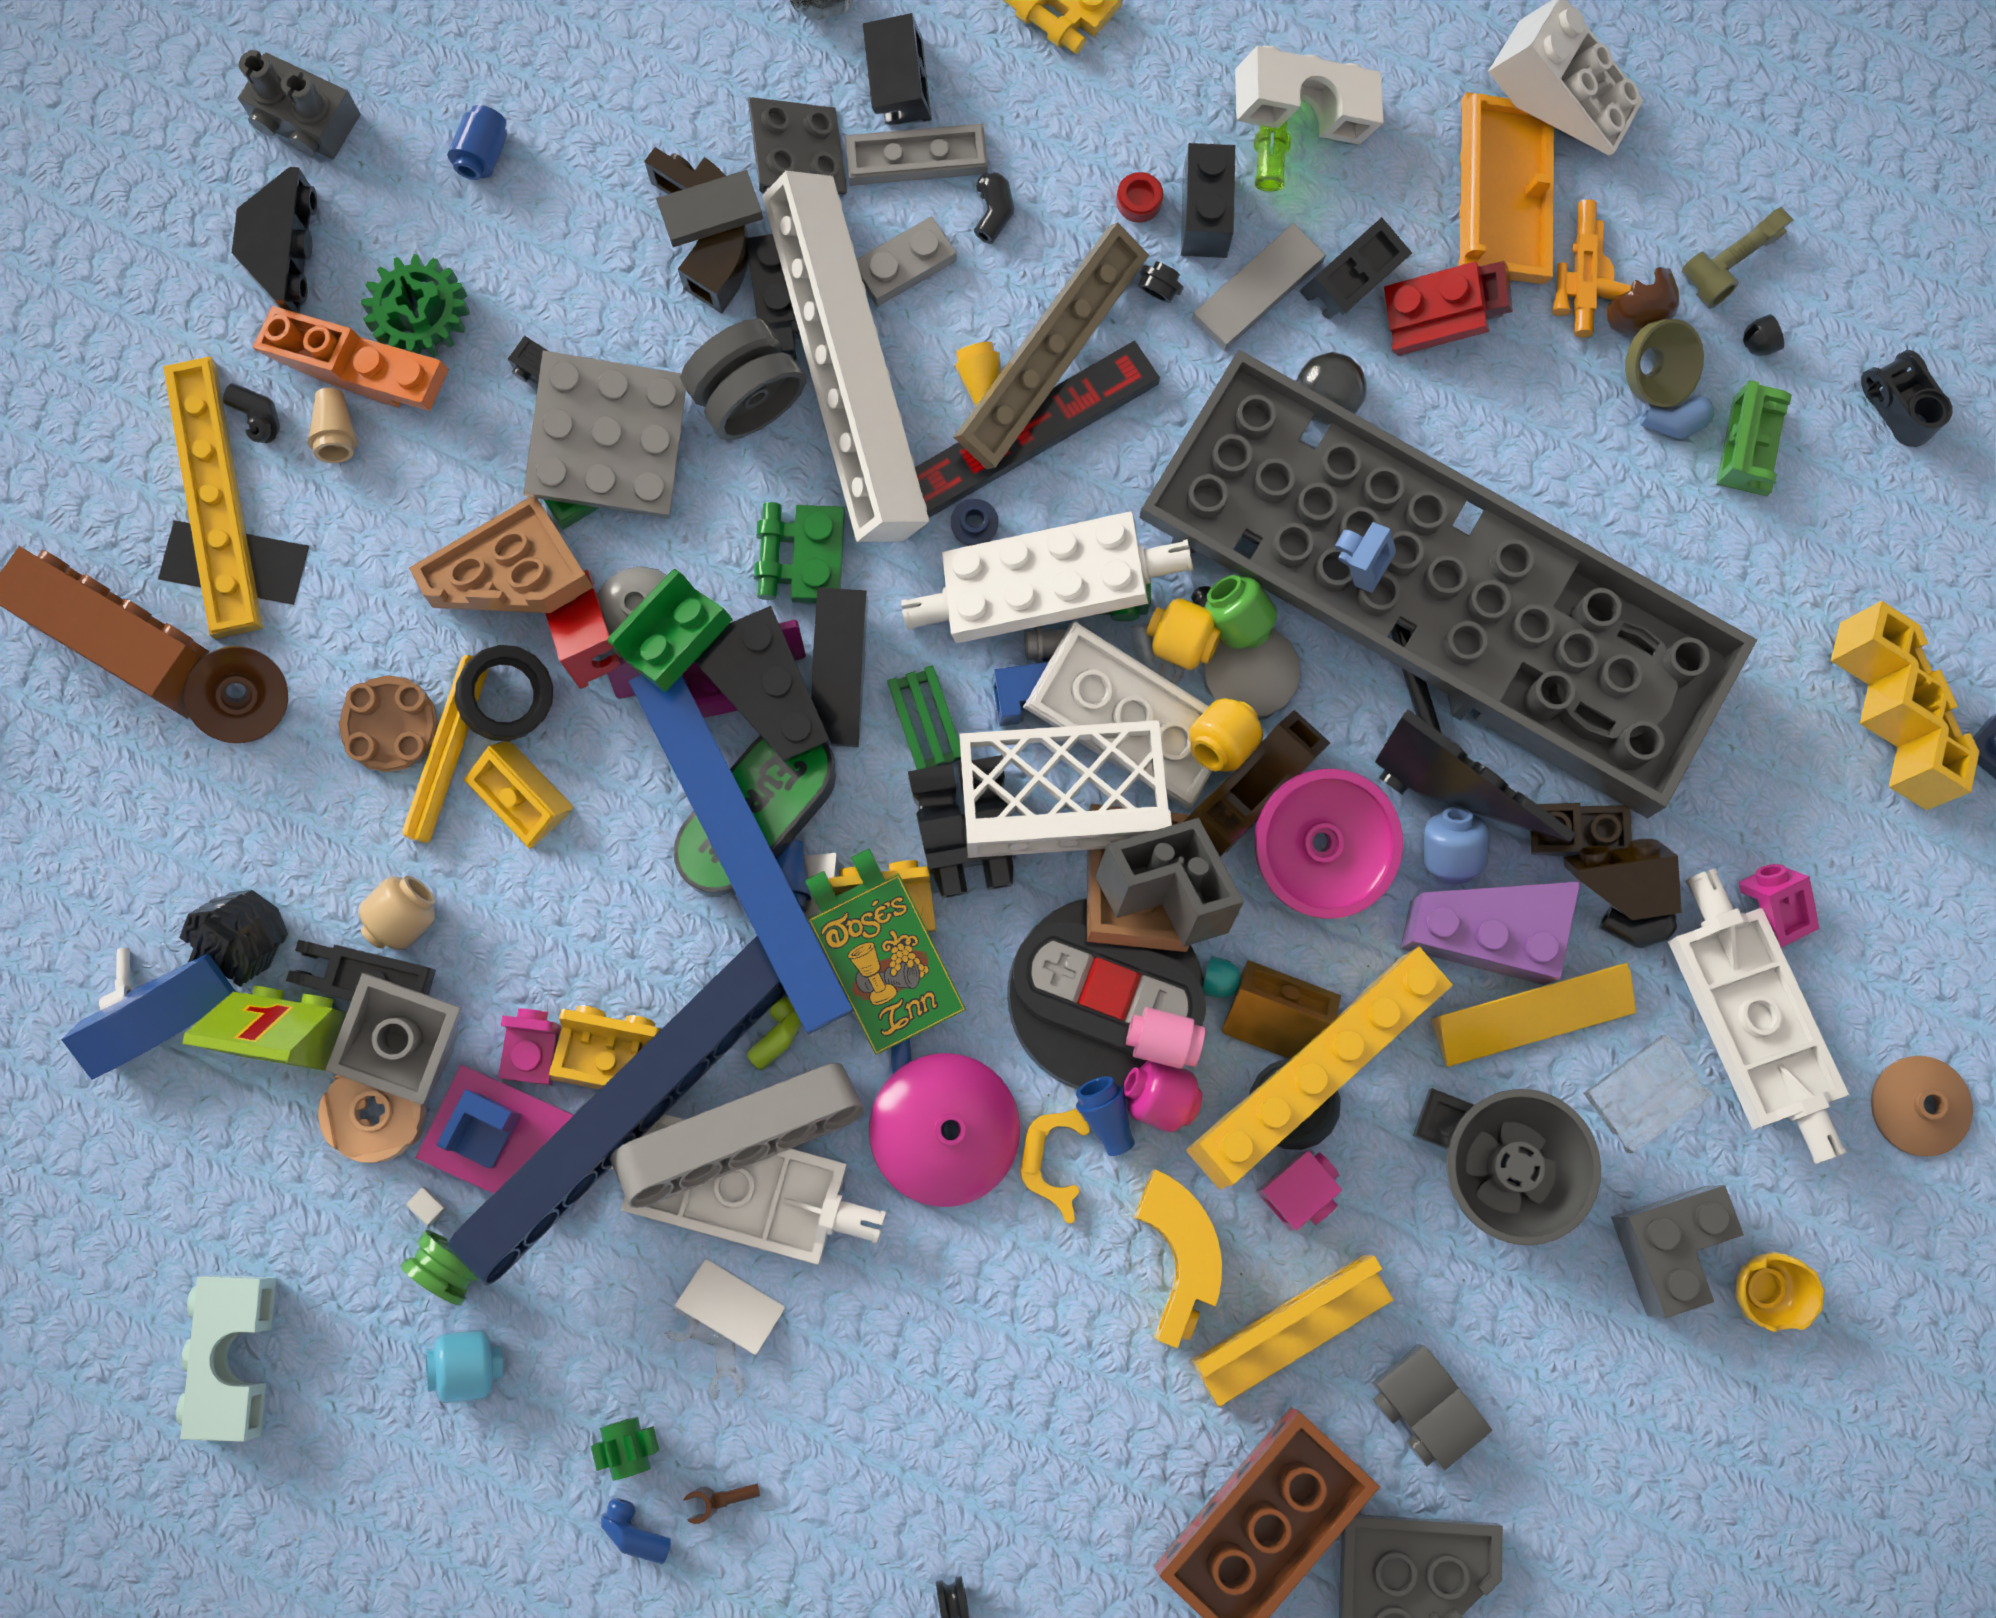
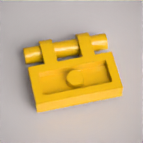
(1087, 14)

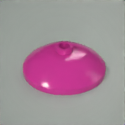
(1360, 848)
(909, 1121)

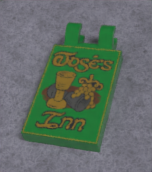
(882, 955)

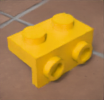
(597, 1046)

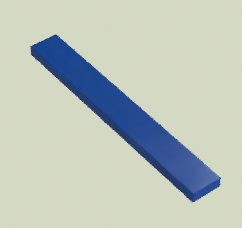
(744, 853)

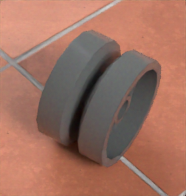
(743, 379)

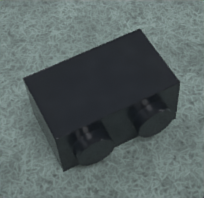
(1208, 200)

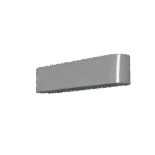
(735, 1135)

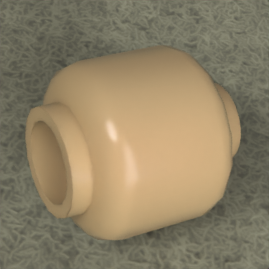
(397, 912)

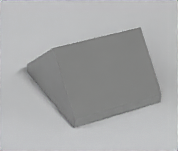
(395, 1039)

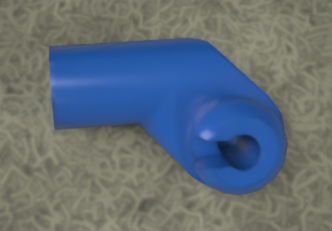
(628, 1537)

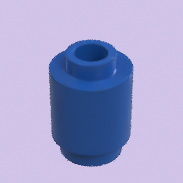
(478, 142)

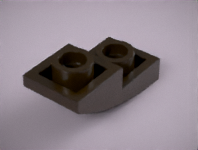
(1593, 827)

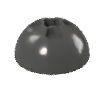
(1546, 1152)

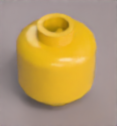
(1183, 634)
(1225, 735)

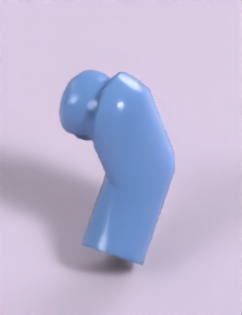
(1681, 422)

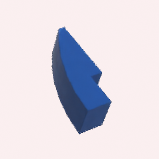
(147, 1016)

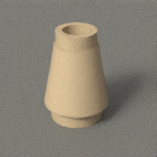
(331, 427)

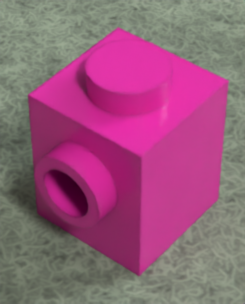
(1302, 1190)

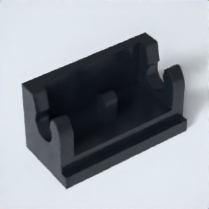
(897, 69)
(1357, 269)

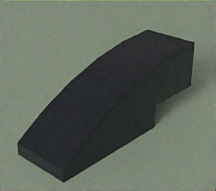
(839, 662)

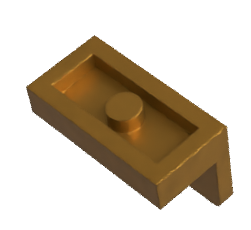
(1278, 1010)

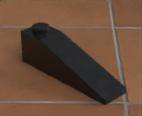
(1439, 769)

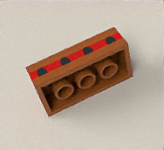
(1267, 1523)

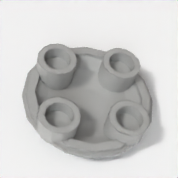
(1258, 676)

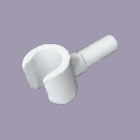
(122, 981)

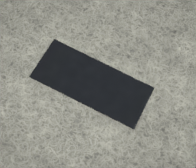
(274, 562)

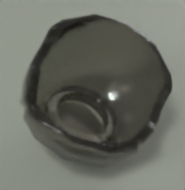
(1336, 379)

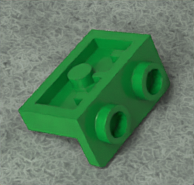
(669, 630)

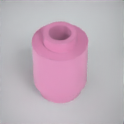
(1165, 1038)

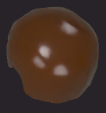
(1644, 304)

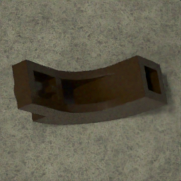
(716, 262)
(1240, 799)

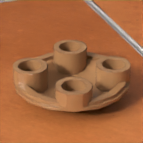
(387, 723)

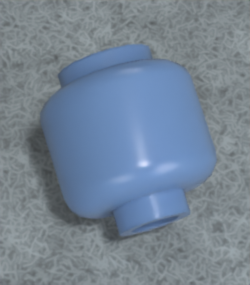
(1455, 845)

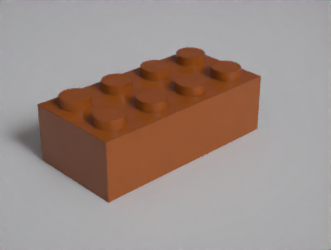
(100, 625)

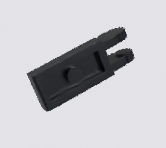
(347, 966)

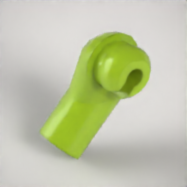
(779, 1037)

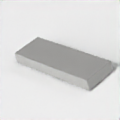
(916, 154)
(1258, 287)

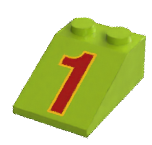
(271, 1028)

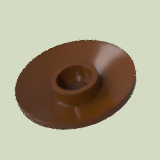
(236, 718)

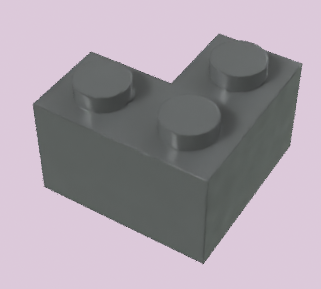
(1173, 870)
(1663, 1244)

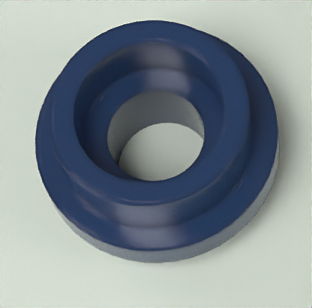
(969, 535)

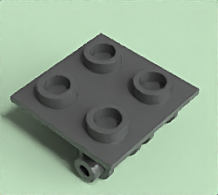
(796, 140)

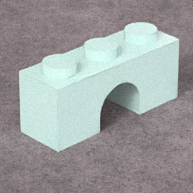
(215, 1400)

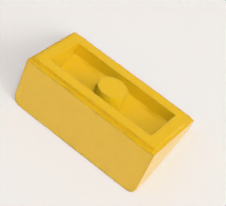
(518, 792)

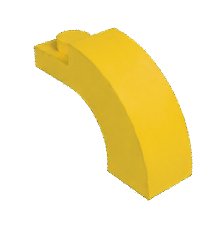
(1195, 1251)

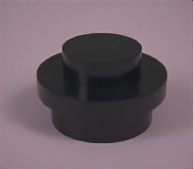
(1160, 281)

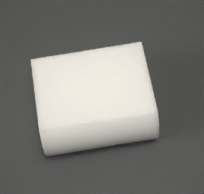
(426, 1206)

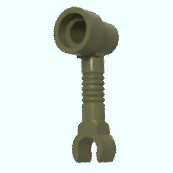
(1712, 275)

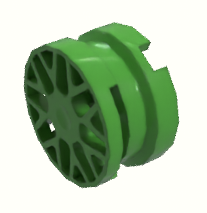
(439, 1269)

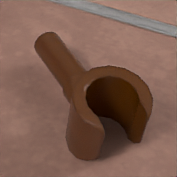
(720, 1499)

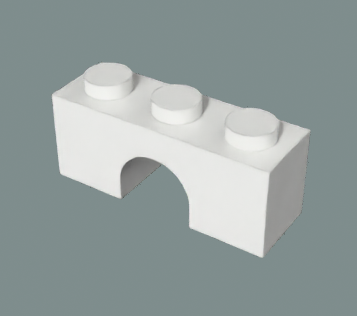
(1342, 95)

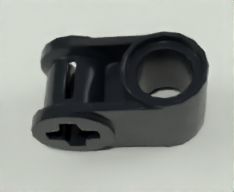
(1906, 395)

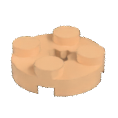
(357, 1137)

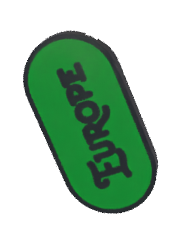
(779, 797)

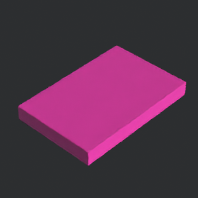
(533, 1130)

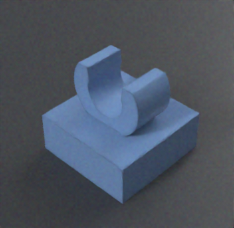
(1367, 555)

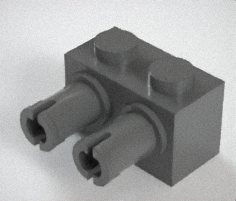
(296, 104)

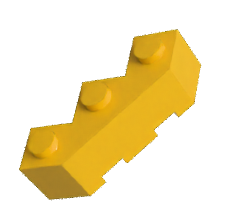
(1907, 705)

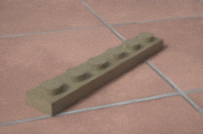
(1051, 346)

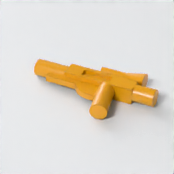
(1591, 275)

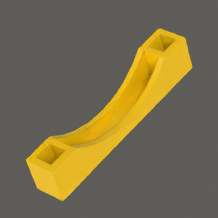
(1319, 1069)

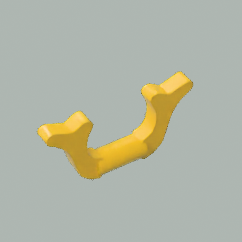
(1033, 1155)

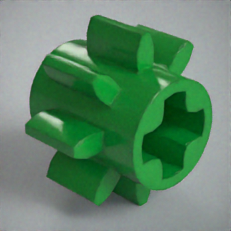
(625, 1448)

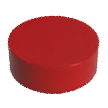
(1139, 197)

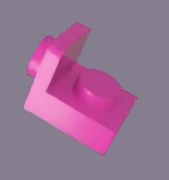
(1785, 901)
(528, 1047)

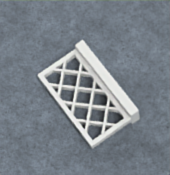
(1059, 830)

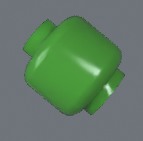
(1241, 611)

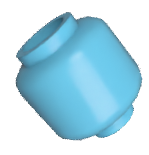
(463, 1366)

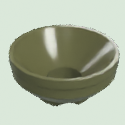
(1676, 367)

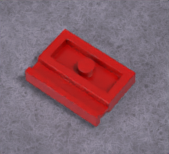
(1436, 308)

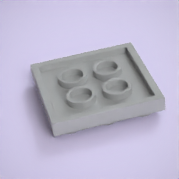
(605, 435)

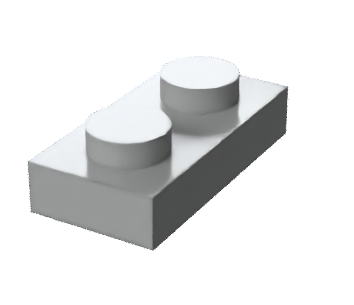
(905, 261)

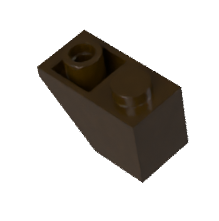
(1634, 879)

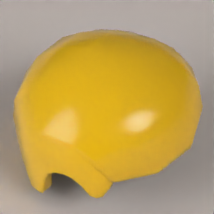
(1779, 1292)

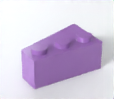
(1496, 929)

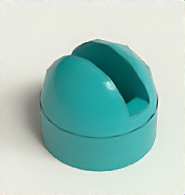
(1221, 978)

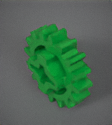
(438, 308)

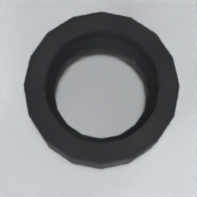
(510, 656)

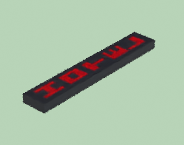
(1063, 413)

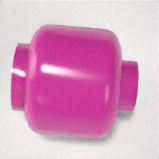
(1162, 1096)

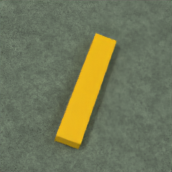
(212, 498)

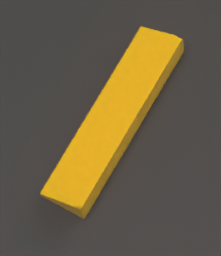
(1535, 1015)

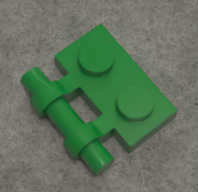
(816, 551)

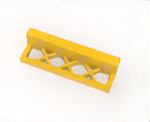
(1292, 1329)

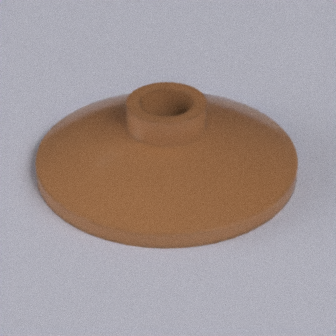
(1900, 1109)

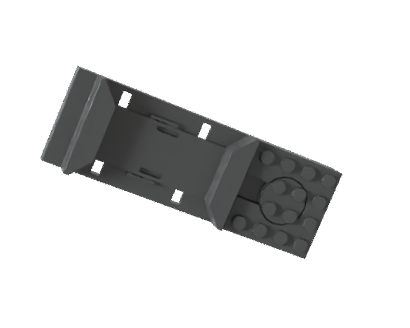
(1504, 620)

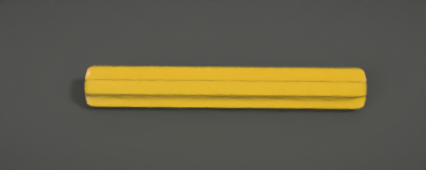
(439, 766)

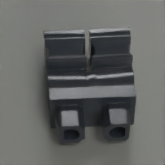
(944, 827)

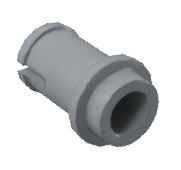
(1042, 643)

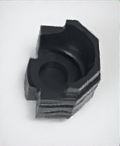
(237, 932)

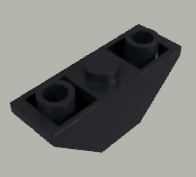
(275, 237)

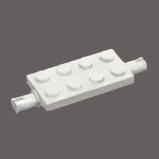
(1045, 578)
(1759, 1018)
(773, 1205)

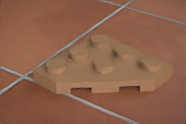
(504, 566)

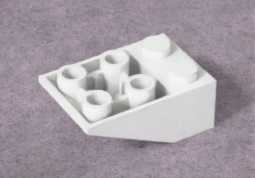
(1567, 77)

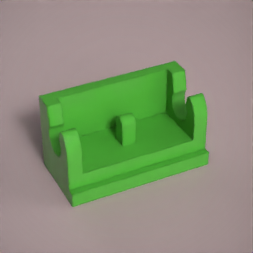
(1753, 439)

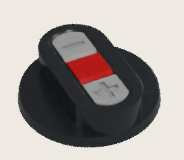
(1078, 996)

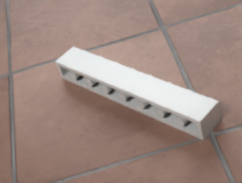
(845, 358)

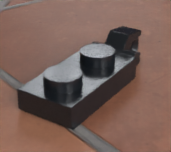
(771, 291)

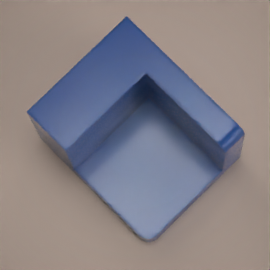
(479, 1128)

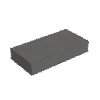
(709, 208)

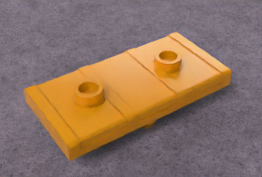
(1506, 188)

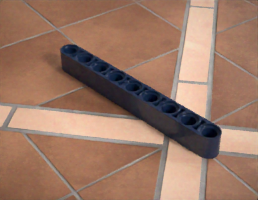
(616, 1115)

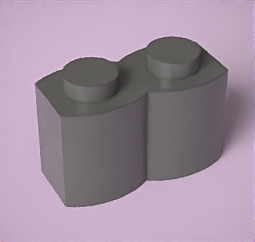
(1430, 1407)

